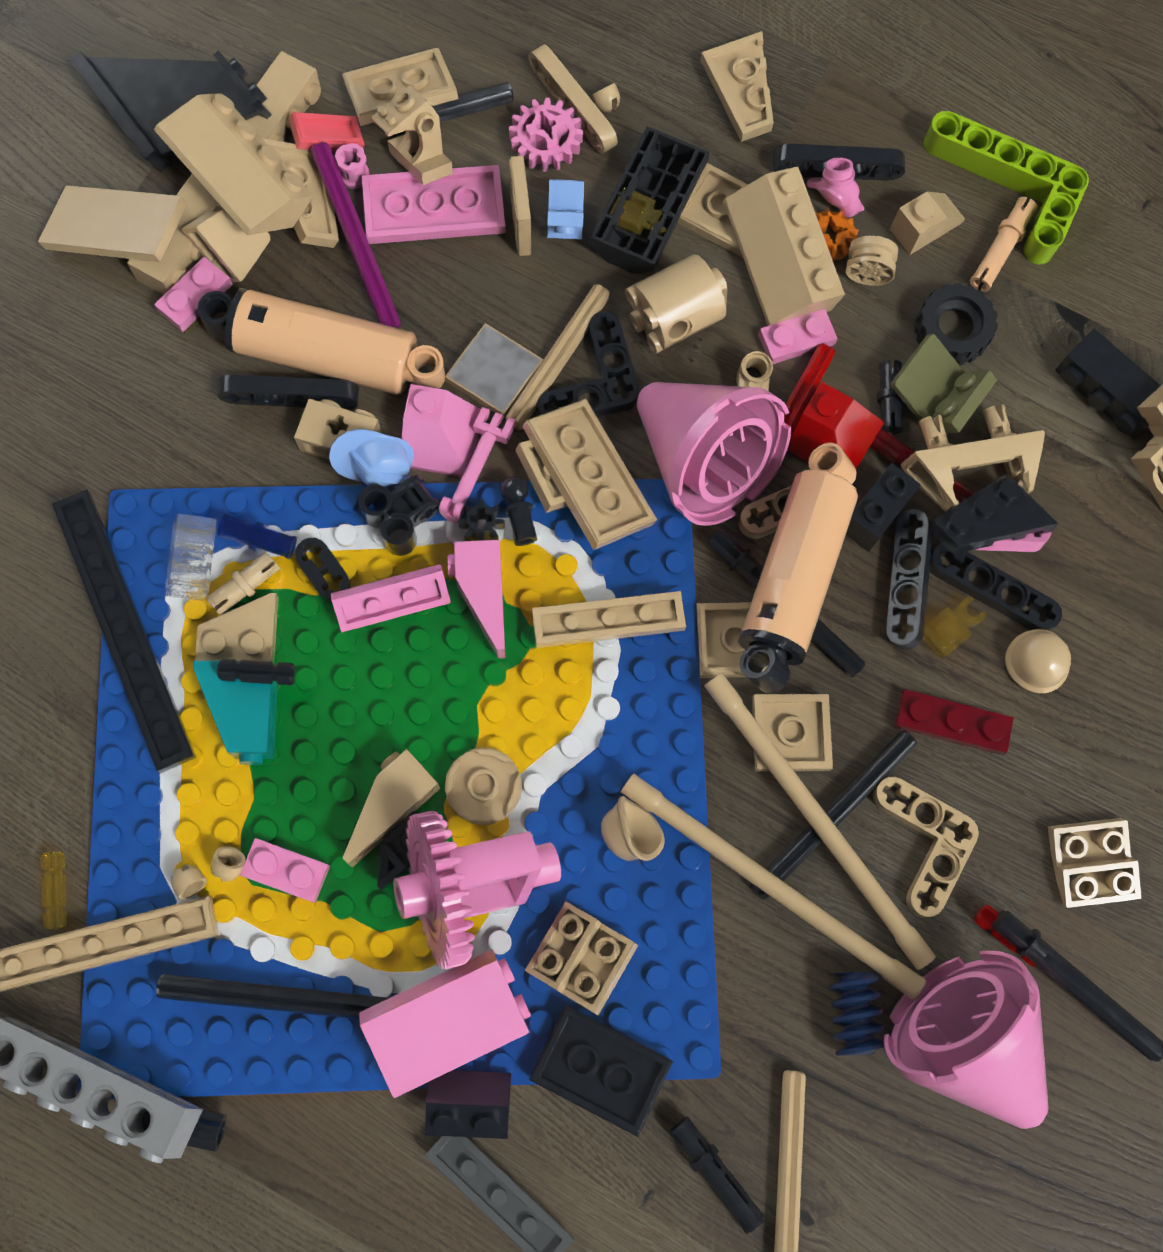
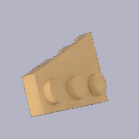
(741, 84)

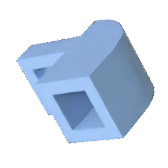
(565, 209)

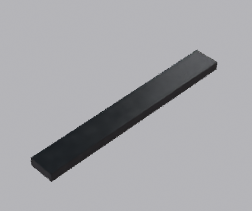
(124, 632)

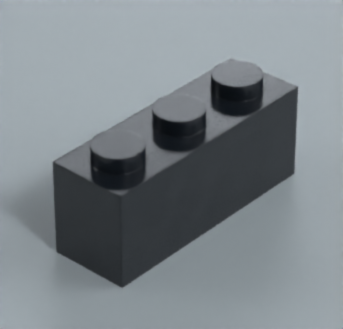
(1109, 381)

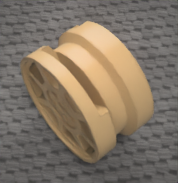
(871, 259)

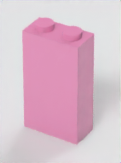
(444, 1022)

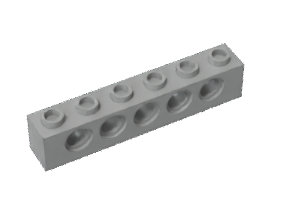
(170, 1116)

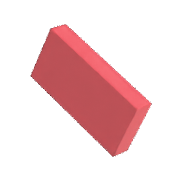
(317, 128)

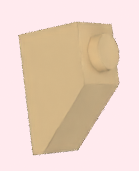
(925, 220)

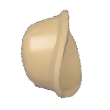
(1038, 661)
(632, 832)

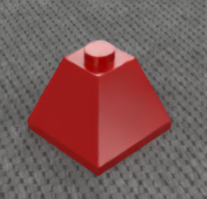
(836, 420)

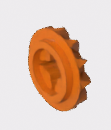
(840, 224)

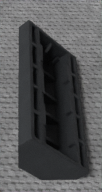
(663, 171)

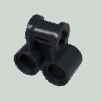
(401, 511)

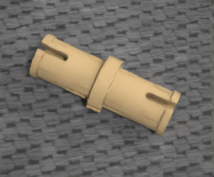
(243, 583)

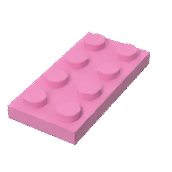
(454, 206)

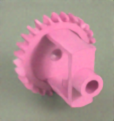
(466, 882)

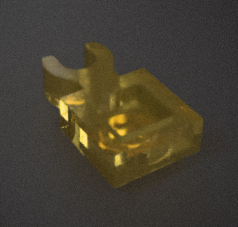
(639, 213)
(949, 629)

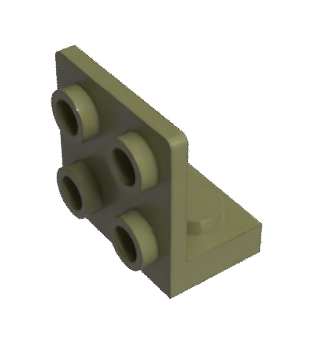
(936, 385)

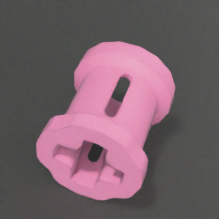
(352, 165)

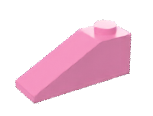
(480, 584)

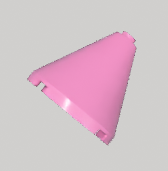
(714, 444)
(976, 1038)

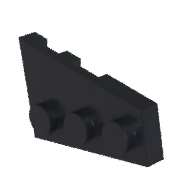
(991, 515)

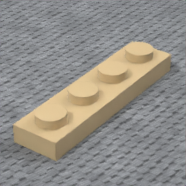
(608, 619)

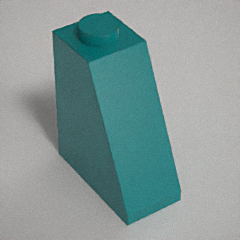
(241, 712)

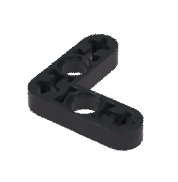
(606, 387)

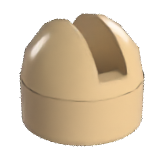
(607, 98)
(221, 859)
(187, 881)

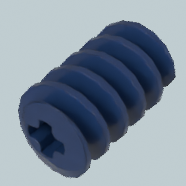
(857, 1013)

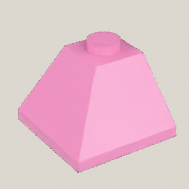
(439, 430)

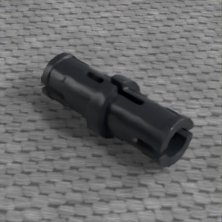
(890, 401)

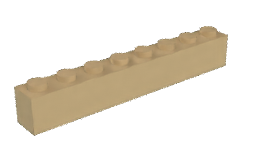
(288, 88)

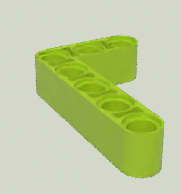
(1025, 170)

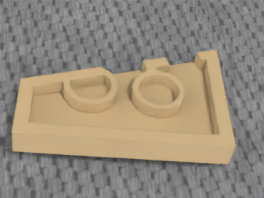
(318, 220)

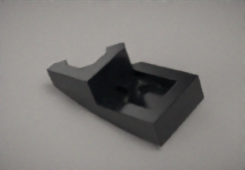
(394, 855)

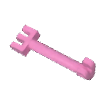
(454, 508)

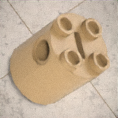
(677, 302)

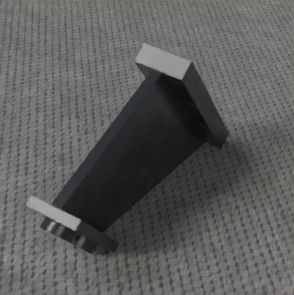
(149, 90)

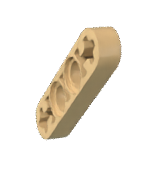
(565, 88)

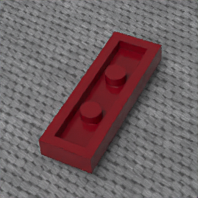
(954, 722)

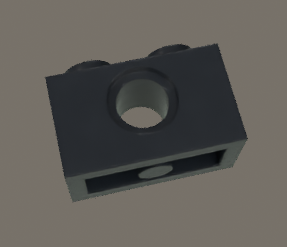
(881, 506)

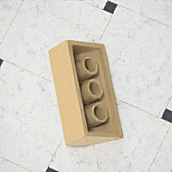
(235, 164)
(783, 246)

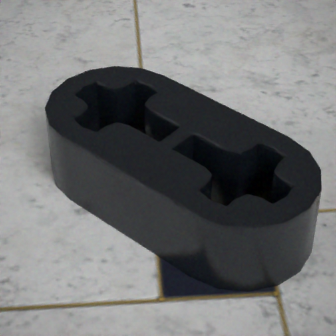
(315, 574)

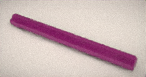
(355, 235)

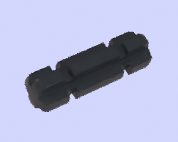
(256, 671)

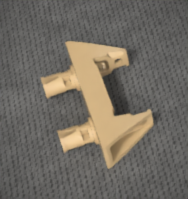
(934, 466)

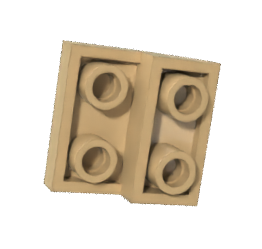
(1094, 862)
(581, 958)

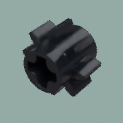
(477, 513)

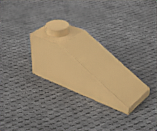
(394, 795)

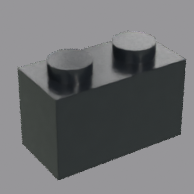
(469, 1104)

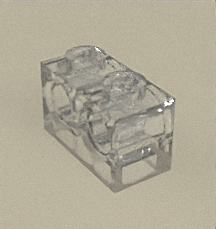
(190, 557)

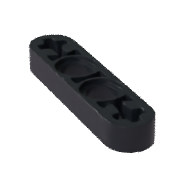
(867, 162)
(286, 391)
(903, 579)
(991, 593)

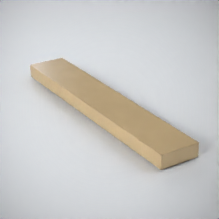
(107, 943)

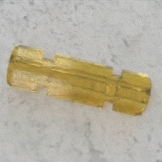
(53, 890)

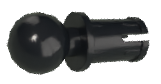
(514, 492)

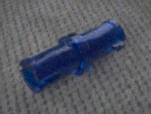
(257, 536)

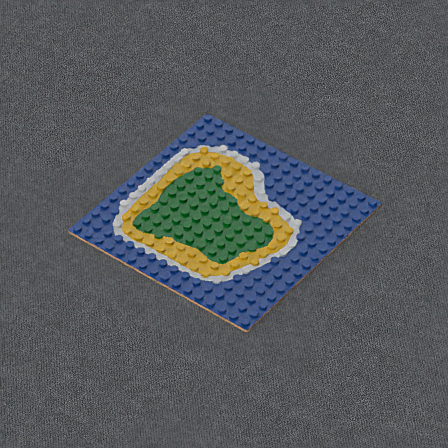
(421, 683)

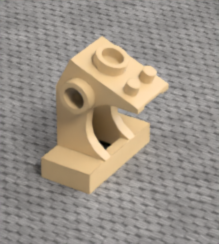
(417, 117)

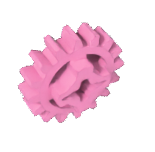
(546, 133)

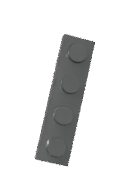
(498, 1195)

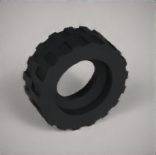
(967, 301)

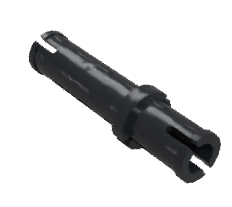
(705, 1160)

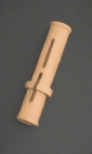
(1009, 233)

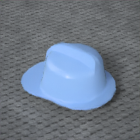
(372, 458)

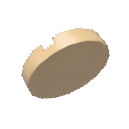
(483, 786)

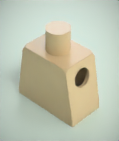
(225, 242)

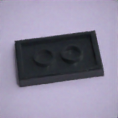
(601, 1070)

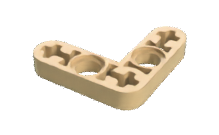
(943, 842)

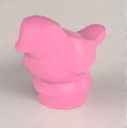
(839, 186)

